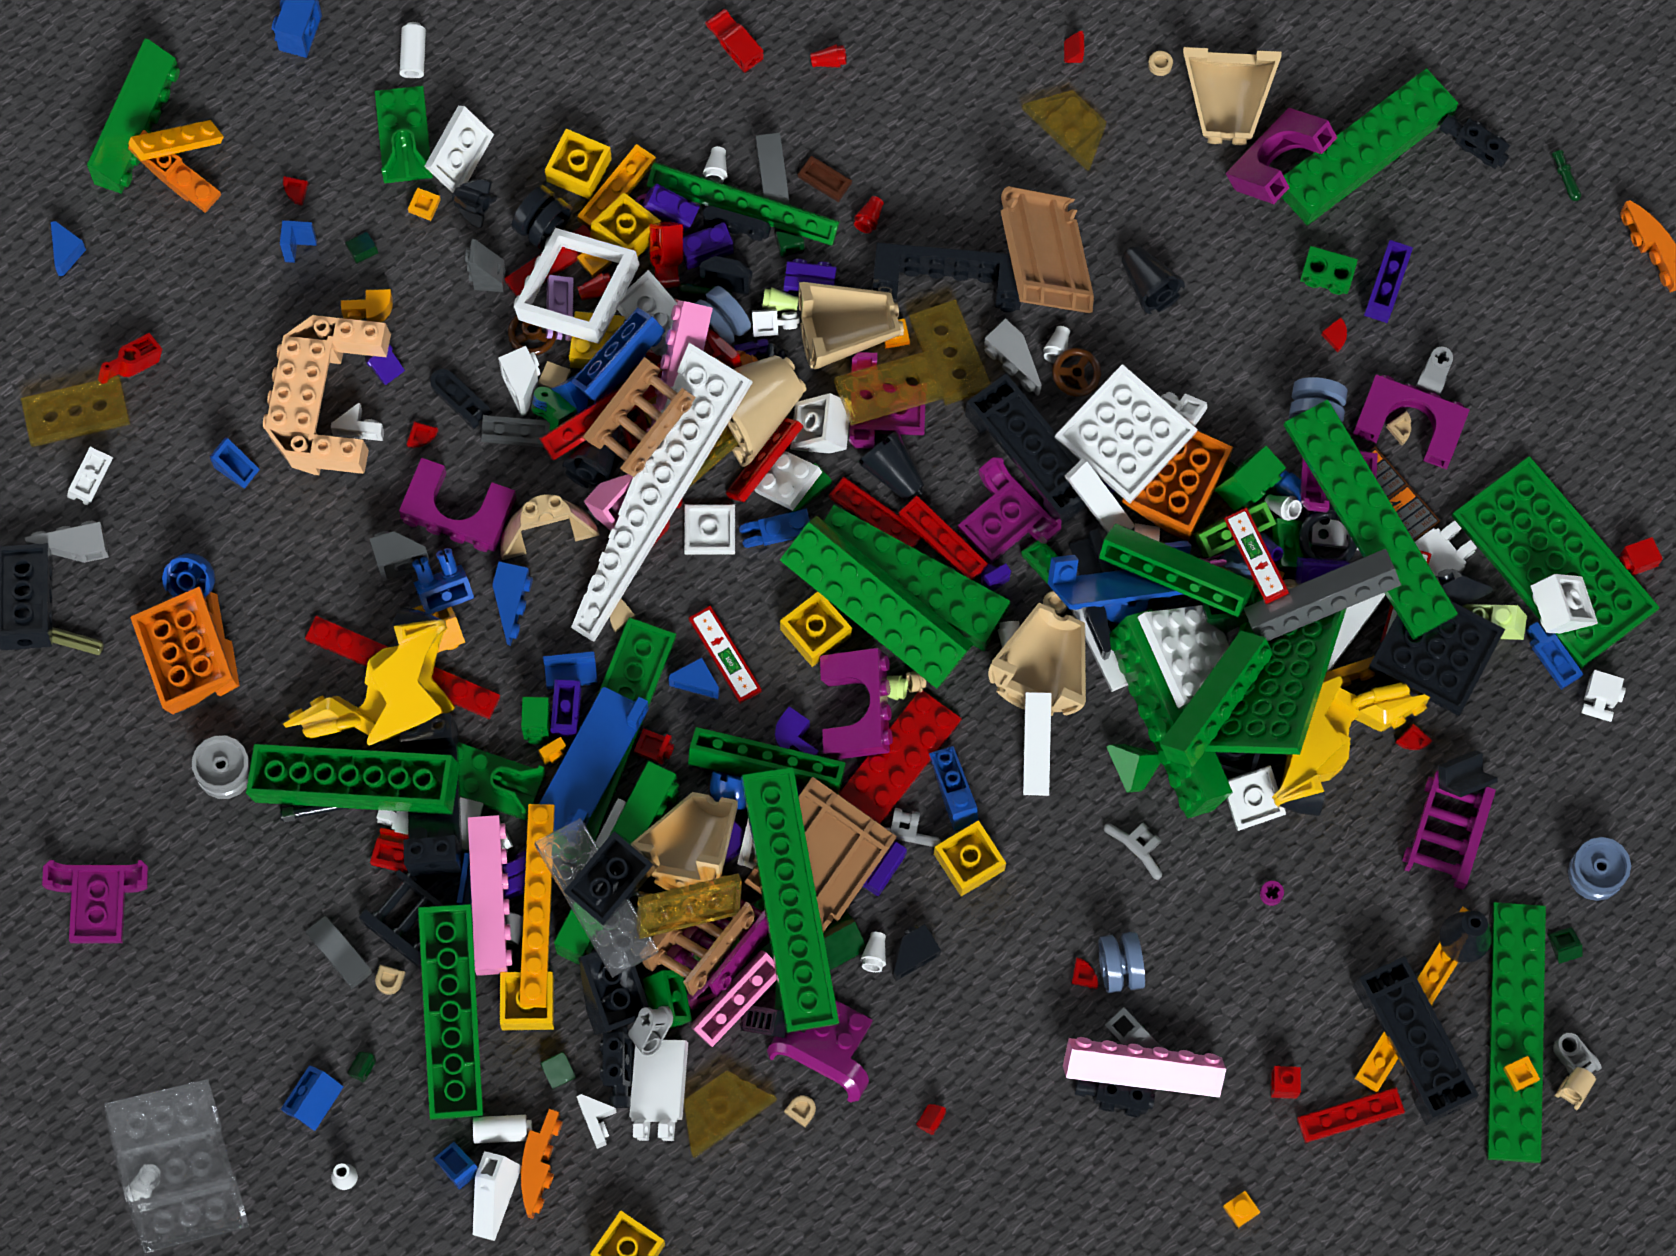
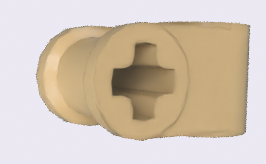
(1576, 1086)

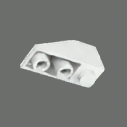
(492, 1193)

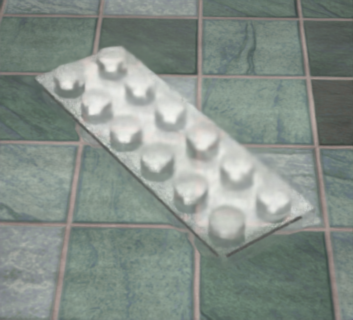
(615, 942)

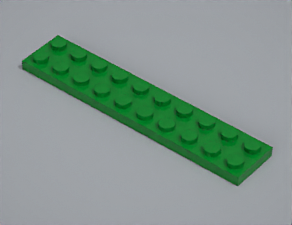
(1369, 515)
(633, 674)
(790, 900)
(1516, 1030)

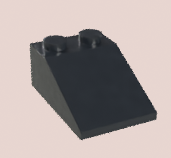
(610, 878)
(609, 999)

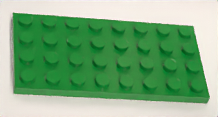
(1536, 533)
(1284, 696)

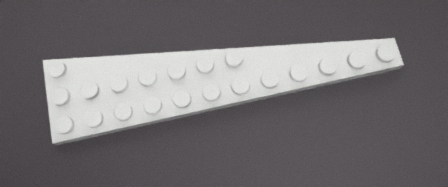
(662, 482)

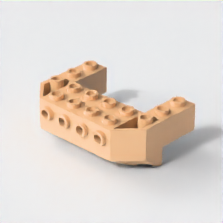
(300, 388)

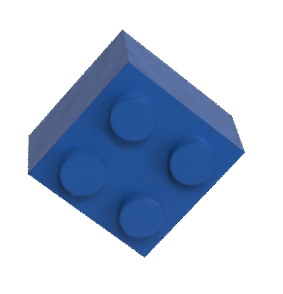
(296, 26)

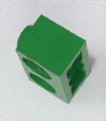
(1329, 264)

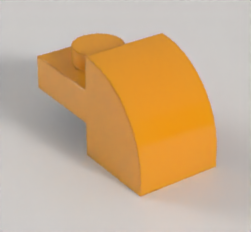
(374, 308)

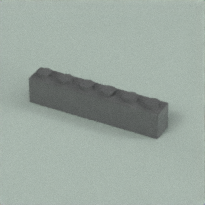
(1324, 596)

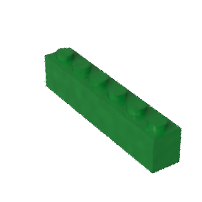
(1176, 570)
(1216, 699)
(745, 756)

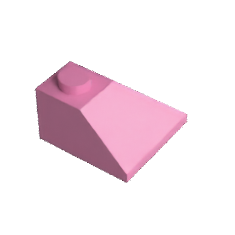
(607, 500)

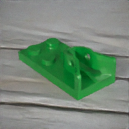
(403, 134)
(498, 781)

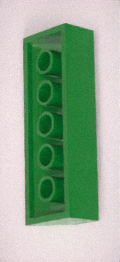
(132, 113)

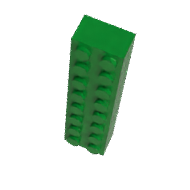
(1368, 146)
(954, 597)
(876, 602)
(353, 779)
(1197, 788)
(643, 809)
(450, 1012)

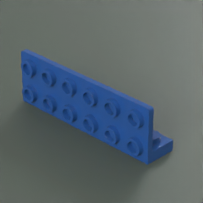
(1104, 587)
(594, 757)

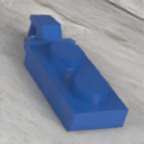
(1554, 656)

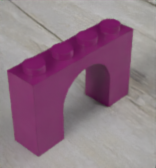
(1291, 130)
(1445, 416)
(481, 529)
(872, 732)

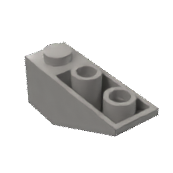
(1011, 350)
(76, 543)

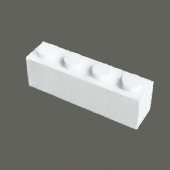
(1353, 622)

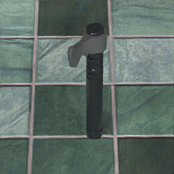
(290, 813)

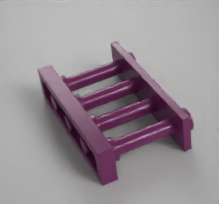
(1468, 849)
(734, 959)

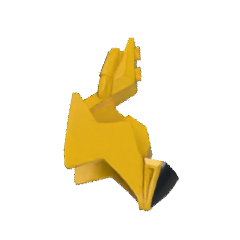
(398, 687)
(1328, 738)

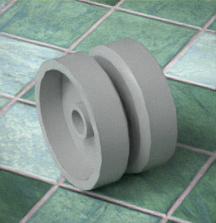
(209, 770)

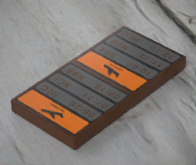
(1408, 505)

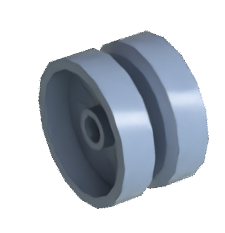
(727, 315)
(1313, 391)
(1590, 880)
(1120, 962)

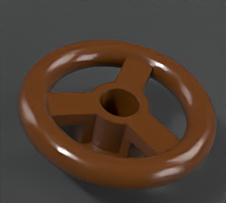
(517, 341)
(1059, 371)

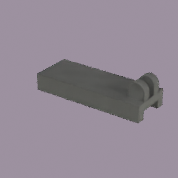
(513, 430)

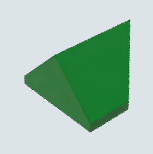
(1134, 765)

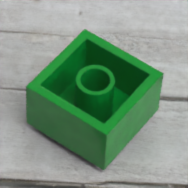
(1251, 479)

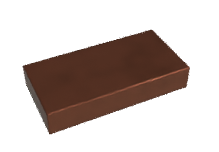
(824, 178)

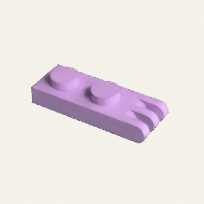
(559, 300)

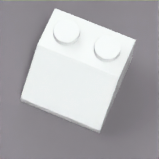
(520, 376)
(824, 425)
(1563, 603)

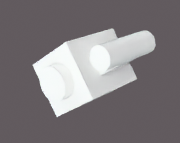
(1603, 691)

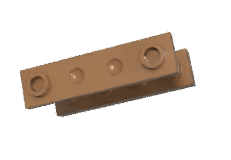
(621, 404)
(697, 978)

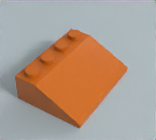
(1184, 486)
(182, 650)

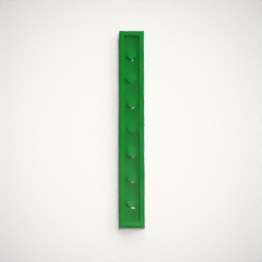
(745, 203)

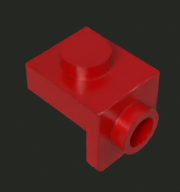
(654, 746)

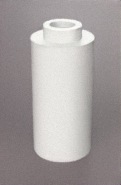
(412, 50)
(501, 1128)

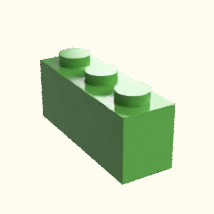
(1217, 536)

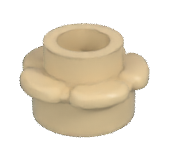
(915, 682)

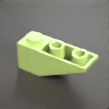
(1506, 616)

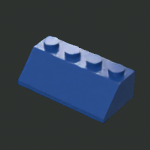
(619, 355)

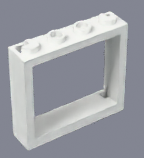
(605, 310)

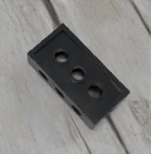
(26, 596)

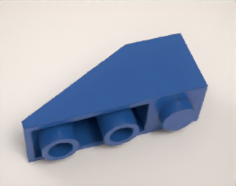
(509, 590)
(954, 788)

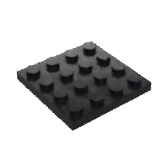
(1441, 661)

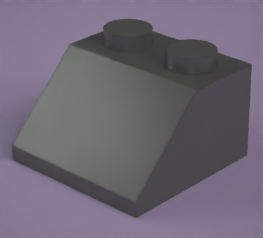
(395, 554)

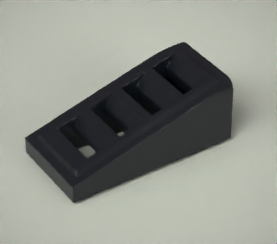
(1098, 625)
(777, 1025)

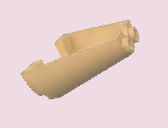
(1230, 91)
(844, 321)
(764, 405)
(543, 511)
(1043, 658)
(690, 841)

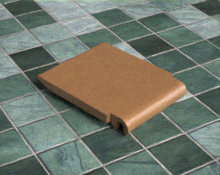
(1046, 250)
(841, 848)

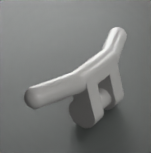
(910, 835)
(1140, 851)

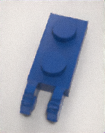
(775, 528)

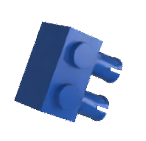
(444, 588)

